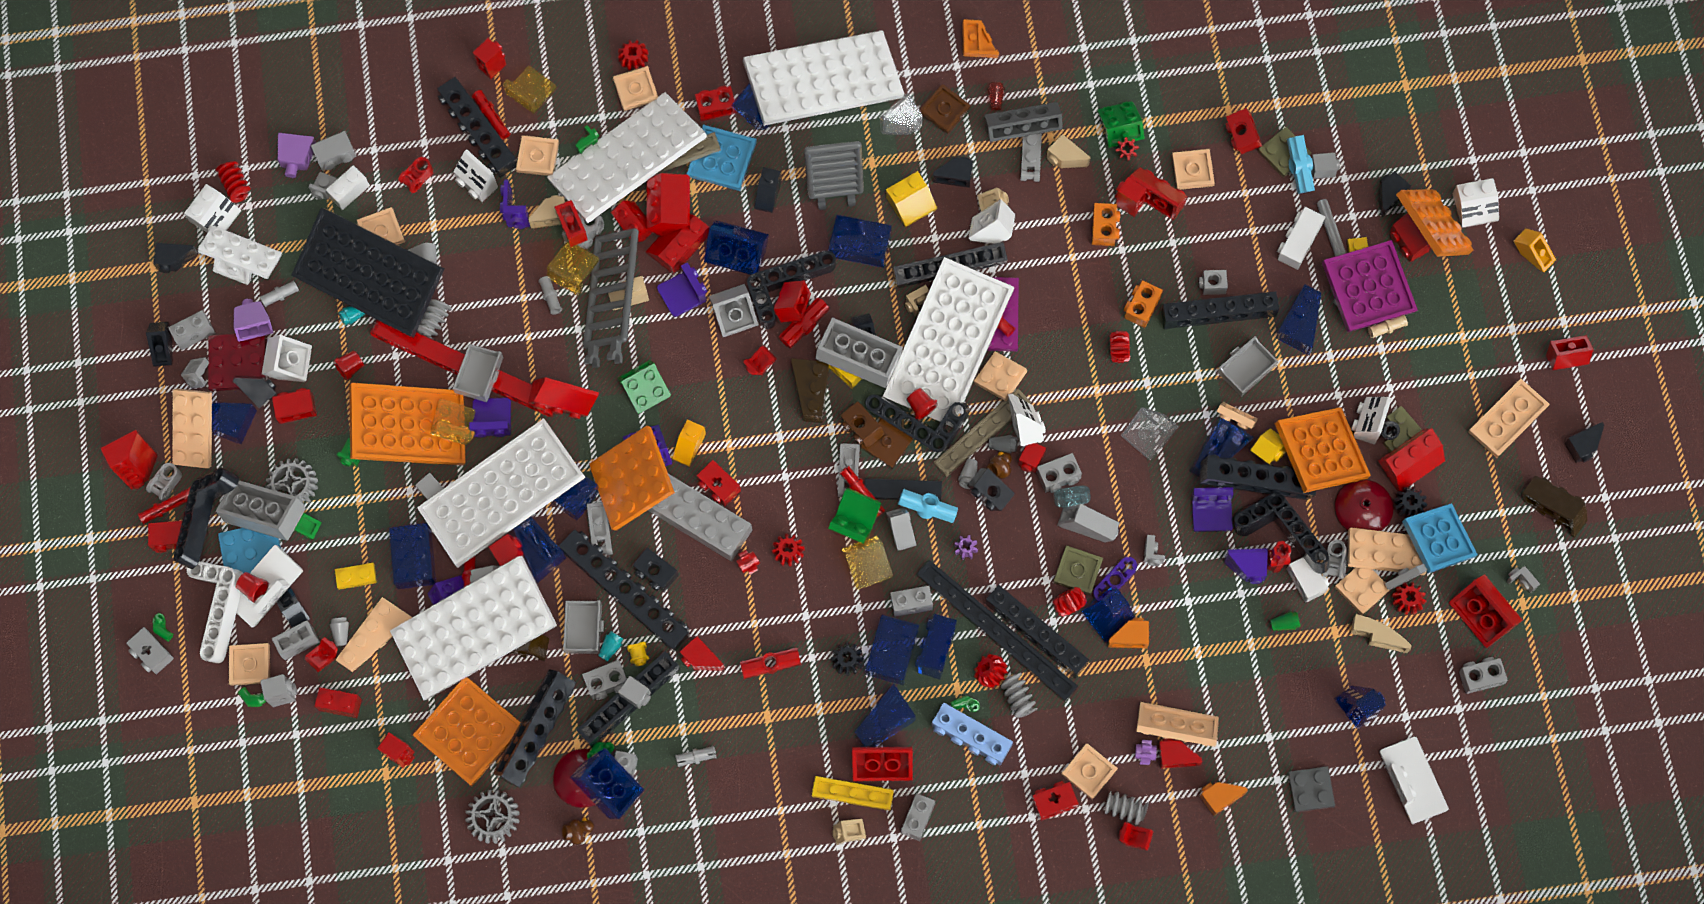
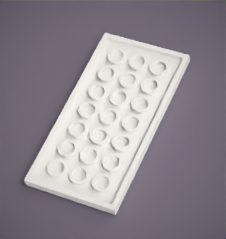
(823, 77)
(626, 157)
(949, 337)
(500, 492)
(473, 627)

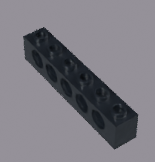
(454, 90)
(927, 269)
(1220, 310)
(1211, 475)
(1037, 631)
(618, 708)
(525, 732)

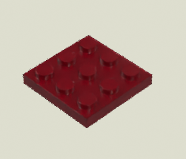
(233, 358)

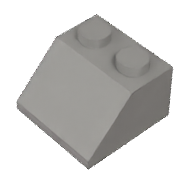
(733, 310)

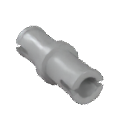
(279, 293)
(550, 295)
(695, 756)

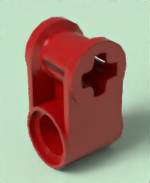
(414, 177)

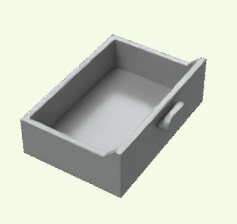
(1247, 366)
(478, 372)
(583, 627)

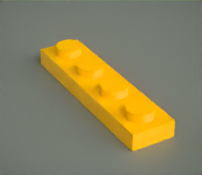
(853, 793)

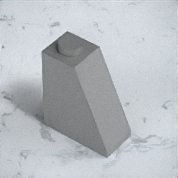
(1088, 523)

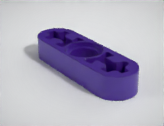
(1129, 573)

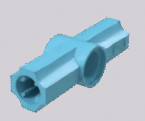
(1300, 164)
(927, 506)

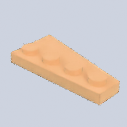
(372, 634)

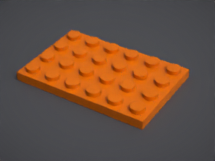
(397, 425)

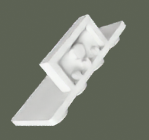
(238, 256)
(280, 573)
(1413, 780)

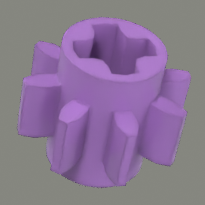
(963, 552)
(1145, 752)

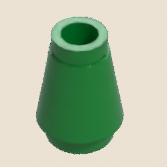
(1287, 621)

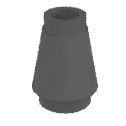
(1004, 443)

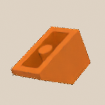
(1132, 635)
(1221, 795)

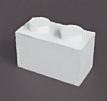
(347, 187)
(1306, 580)

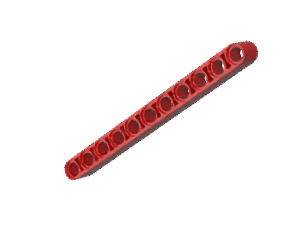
(451, 361)

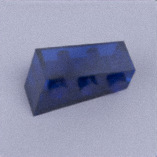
(1300, 324)
(232, 420)
(1223, 441)
(539, 549)
(936, 646)
(1361, 704)
(885, 719)

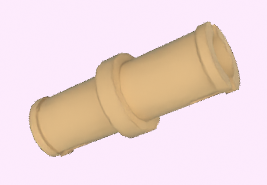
(1387, 326)

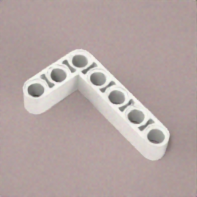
(220, 605)

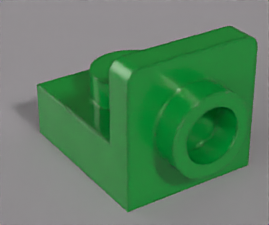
(585, 142)
(344, 456)
(307, 526)

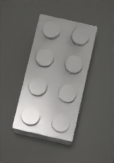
(858, 352)
(261, 510)

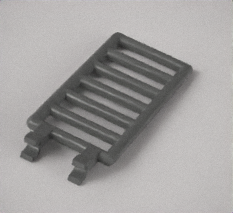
(834, 171)
(615, 341)

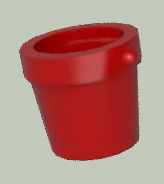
(348, 364)
(921, 403)
(252, 586)

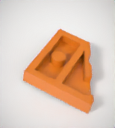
(976, 40)

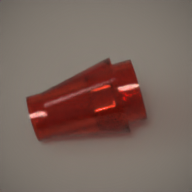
(996, 95)

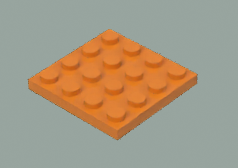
(1435, 222)
(1322, 449)
(631, 478)
(468, 731)

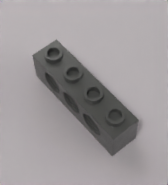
(1023, 122)

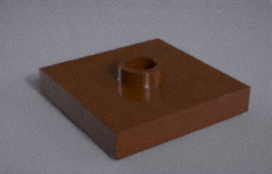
(945, 108)
(890, 446)

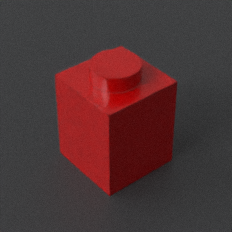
(1031, 457)

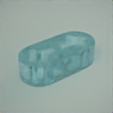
(1072, 496)

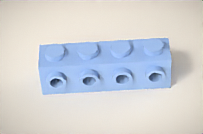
(971, 734)

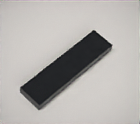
(891, 489)

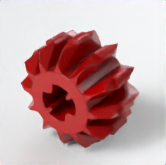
(636, 60)
(1120, 346)
(793, 544)
(1069, 601)
(1414, 604)
(990, 671)

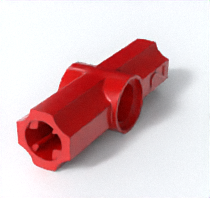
(798, 329)
(1278, 557)
(757, 666)

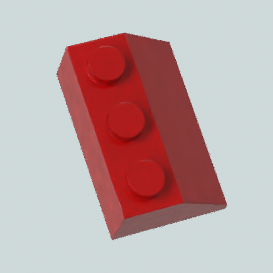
(1160, 193)
(668, 203)
(677, 247)
(562, 397)
(1413, 459)
(1485, 611)
(882, 763)

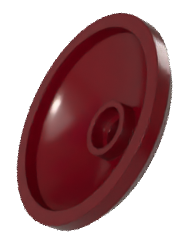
(1352, 512)
(564, 785)

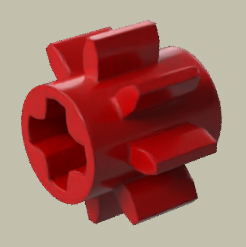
(1123, 152)
(747, 562)

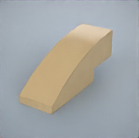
(1379, 634)

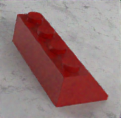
(131, 459)

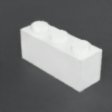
(1300, 237)

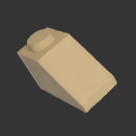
(1067, 154)
(545, 214)
(638, 295)

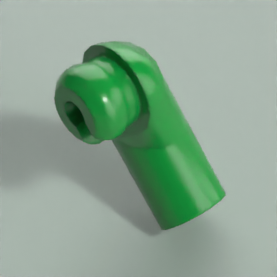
(159, 627)
(251, 700)
(967, 703)
(599, 746)

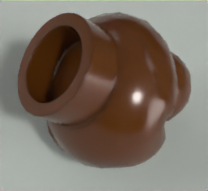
(1000, 465)
(575, 830)

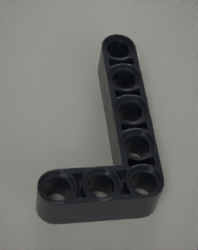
(781, 271)
(917, 425)
(198, 512)
(1289, 527)

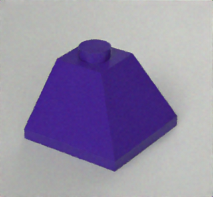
(1248, 564)

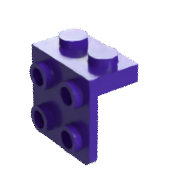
(513, 215)
(683, 291)
(491, 417)

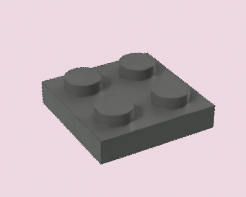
(1311, 789)

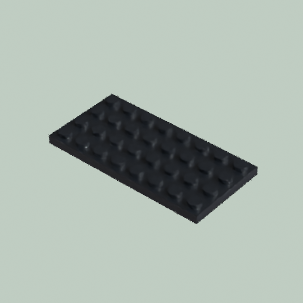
(367, 272)

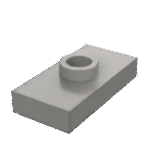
(1405, 575)

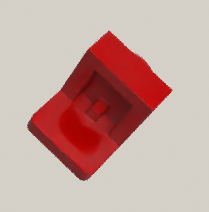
(760, 361)
(322, 654)
(1135, 836)

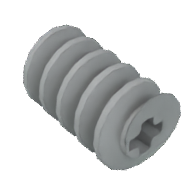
(431, 318)
(1018, 697)
(1125, 807)

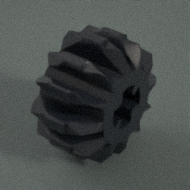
(1403, 504)
(844, 652)

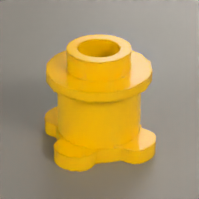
(638, 653)

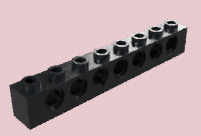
(671, 639)

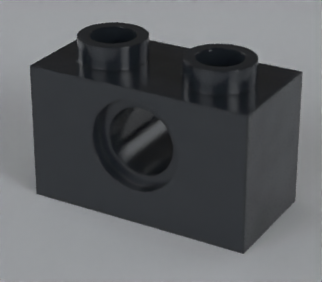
(1000, 494)
(650, 560)

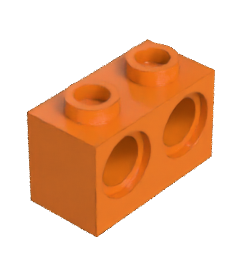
(1105, 224)
(1147, 305)

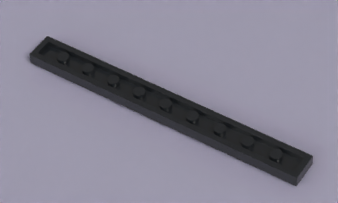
(997, 631)

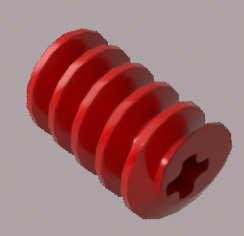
(233, 181)

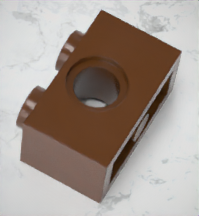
(859, 415)

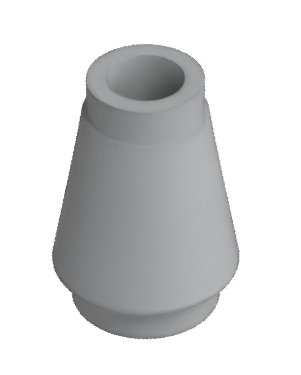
(968, 472)
(339, 630)

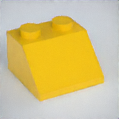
(911, 199)

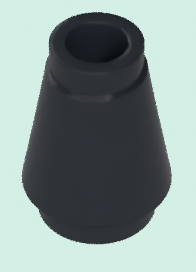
(1393, 431)

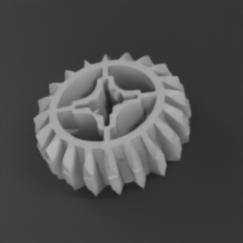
(307, 483)
(476, 812)

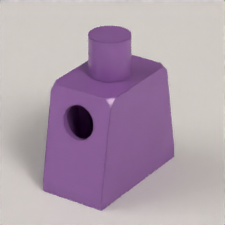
(294, 152)
(251, 320)

